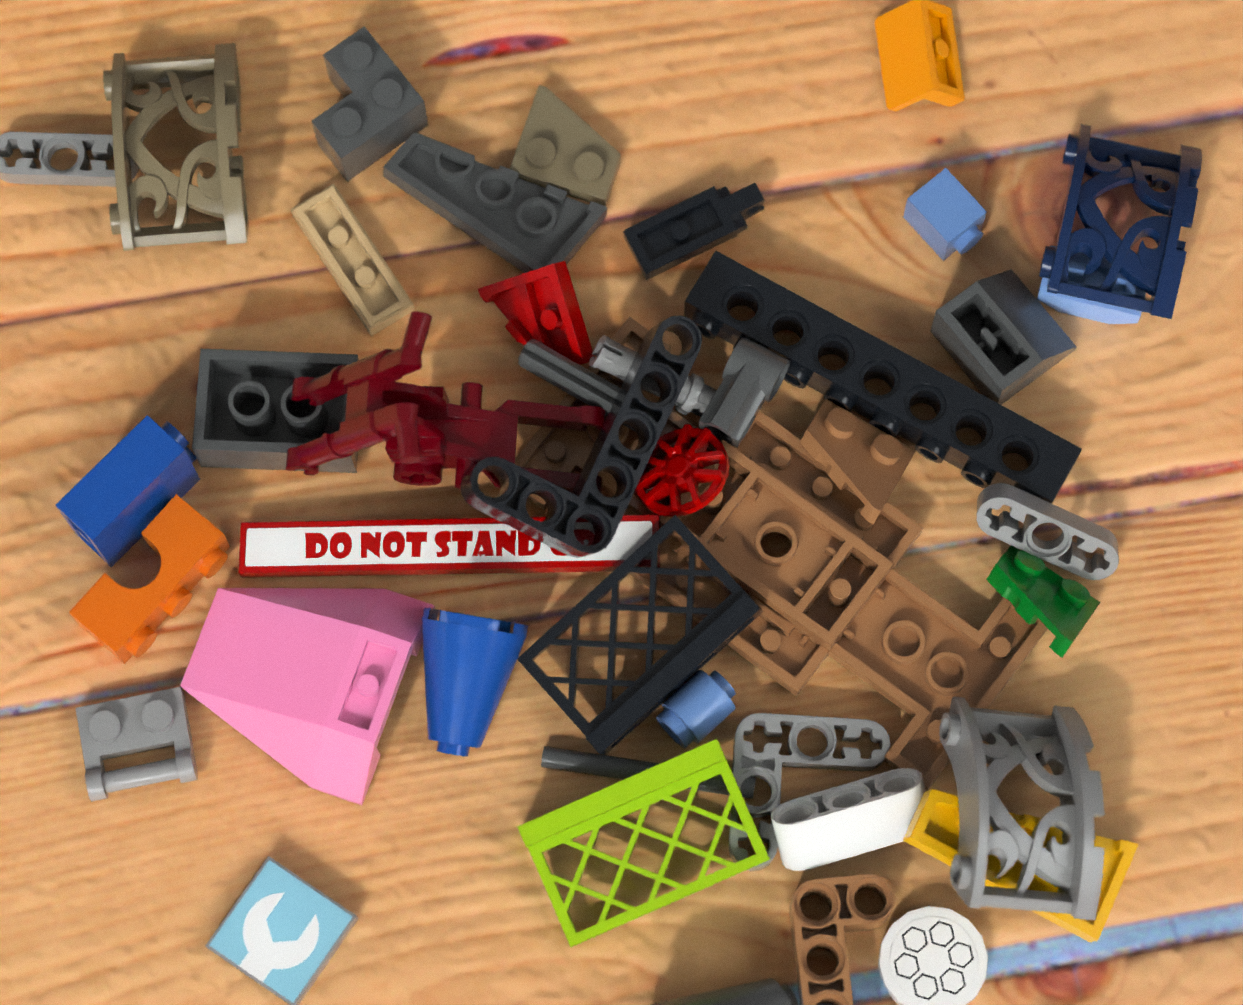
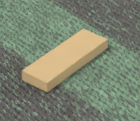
(352, 259)

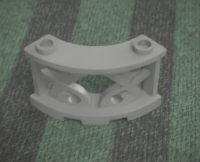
(1032, 742)

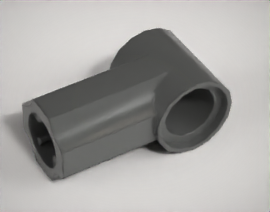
(748, 381)

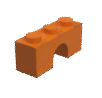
(127, 617)

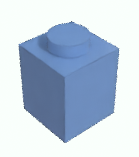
(945, 215)

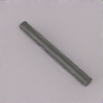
(623, 768)

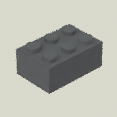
(249, 413)

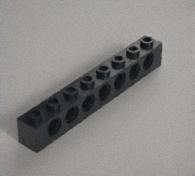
(866, 357)

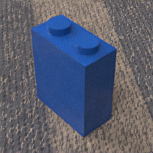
(129, 488)

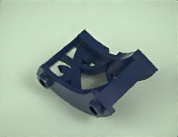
(1150, 270)

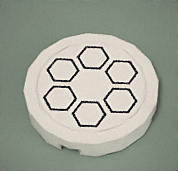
(933, 958)

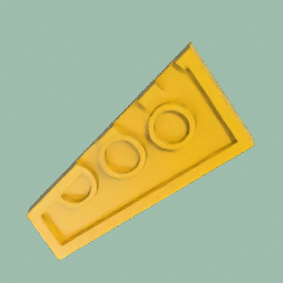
(936, 832)

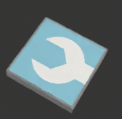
(282, 932)

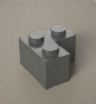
(376, 110)

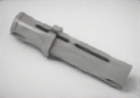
(617, 360)

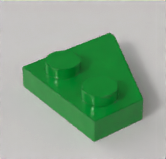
(1043, 594)

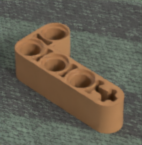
(831, 931)

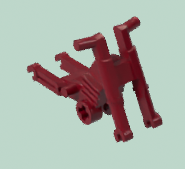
(419, 422)

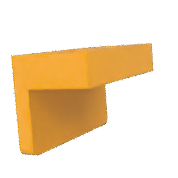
(919, 55)

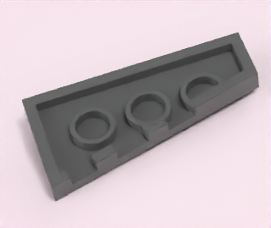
(492, 205)

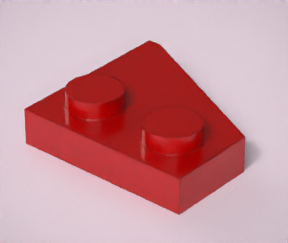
(544, 309)

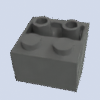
(1000, 335)

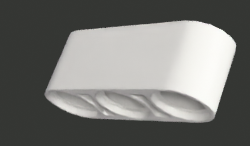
(847, 819)

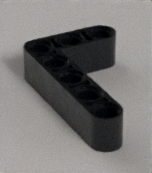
(606, 455)

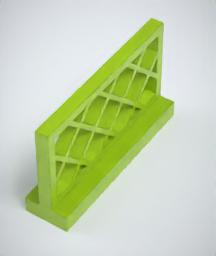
(624, 799)

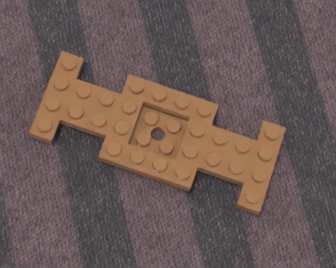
(830, 586)

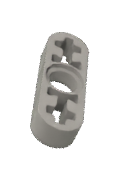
(26, 171)
(1055, 551)

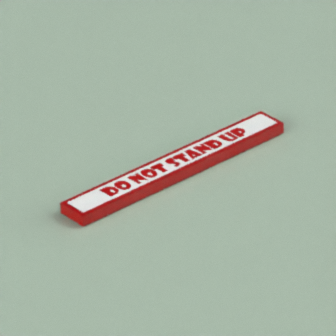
(425, 547)

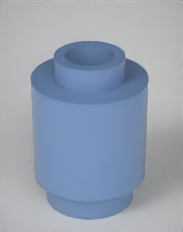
(697, 708)

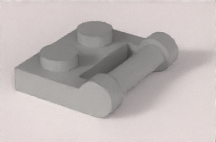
(134, 727)

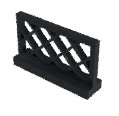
(672, 669)

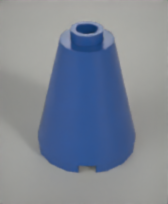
(465, 675)

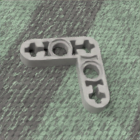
(769, 763)

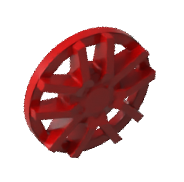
(683, 471)

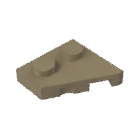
(565, 151)

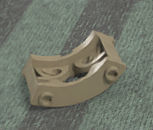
(206, 80)

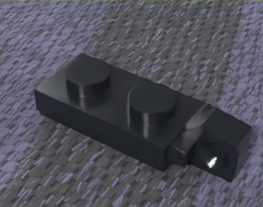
(691, 227)

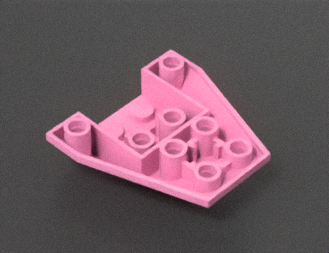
(308, 675)

